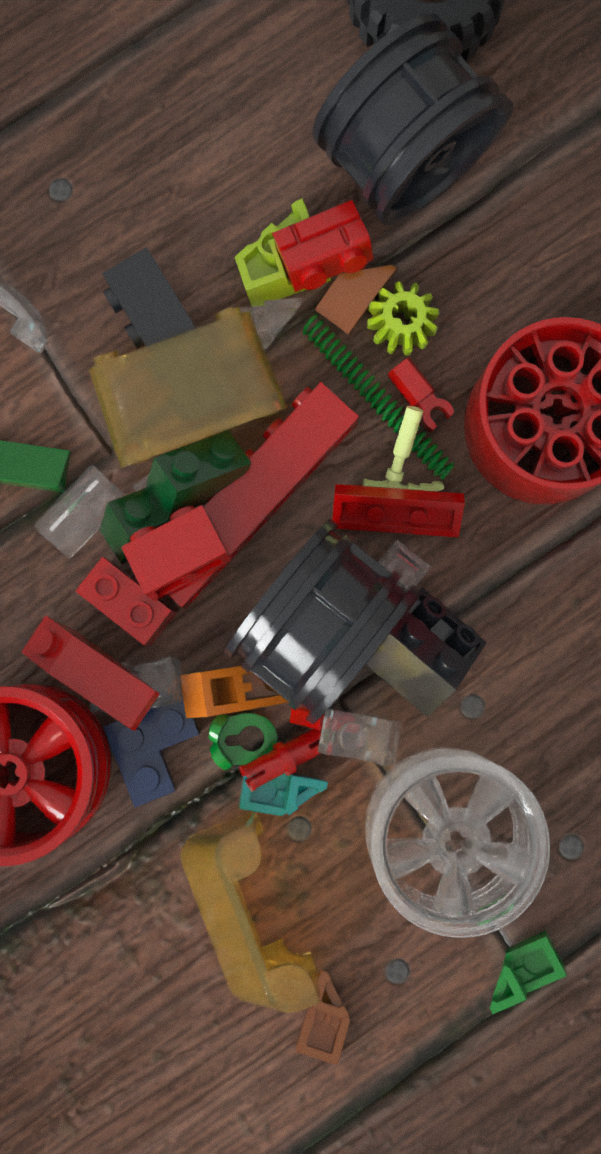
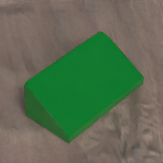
(33, 466)

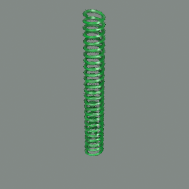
(397, 423)

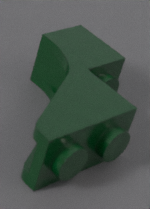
(175, 481)

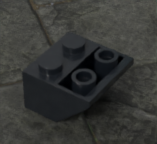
(427, 653)

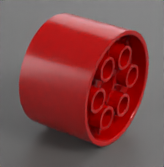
(492, 439)

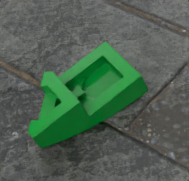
(526, 968)

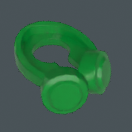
(224, 725)

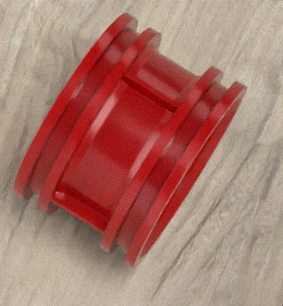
(69, 808)

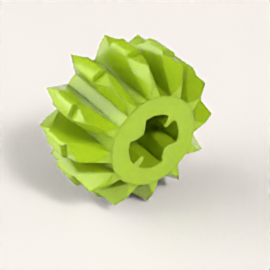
(391, 328)

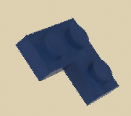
(141, 753)

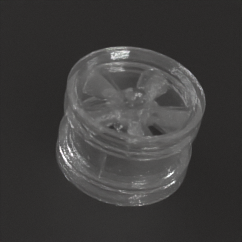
(518, 864)

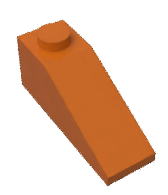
(225, 692)

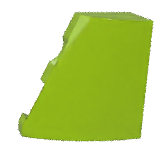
(261, 266)

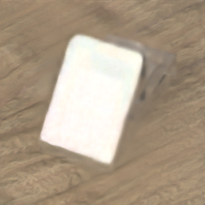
(360, 737)

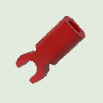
(419, 392)

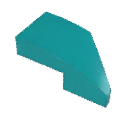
(280, 794)

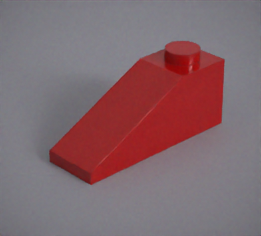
(90, 672)

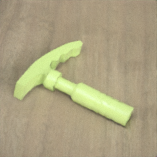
(402, 451)

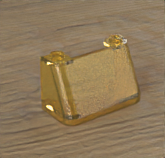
(186, 388)
(254, 973)

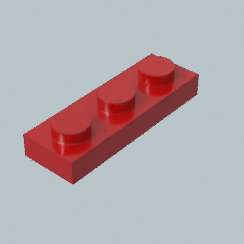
(398, 510)

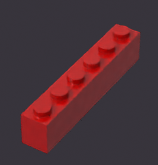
(276, 471)

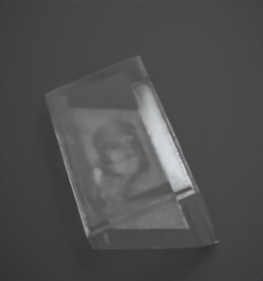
(78, 512)

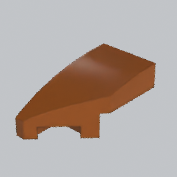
(351, 296)
(324, 1025)

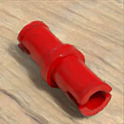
(282, 759)

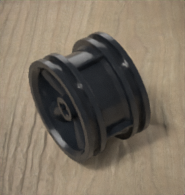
(410, 118)
(321, 621)

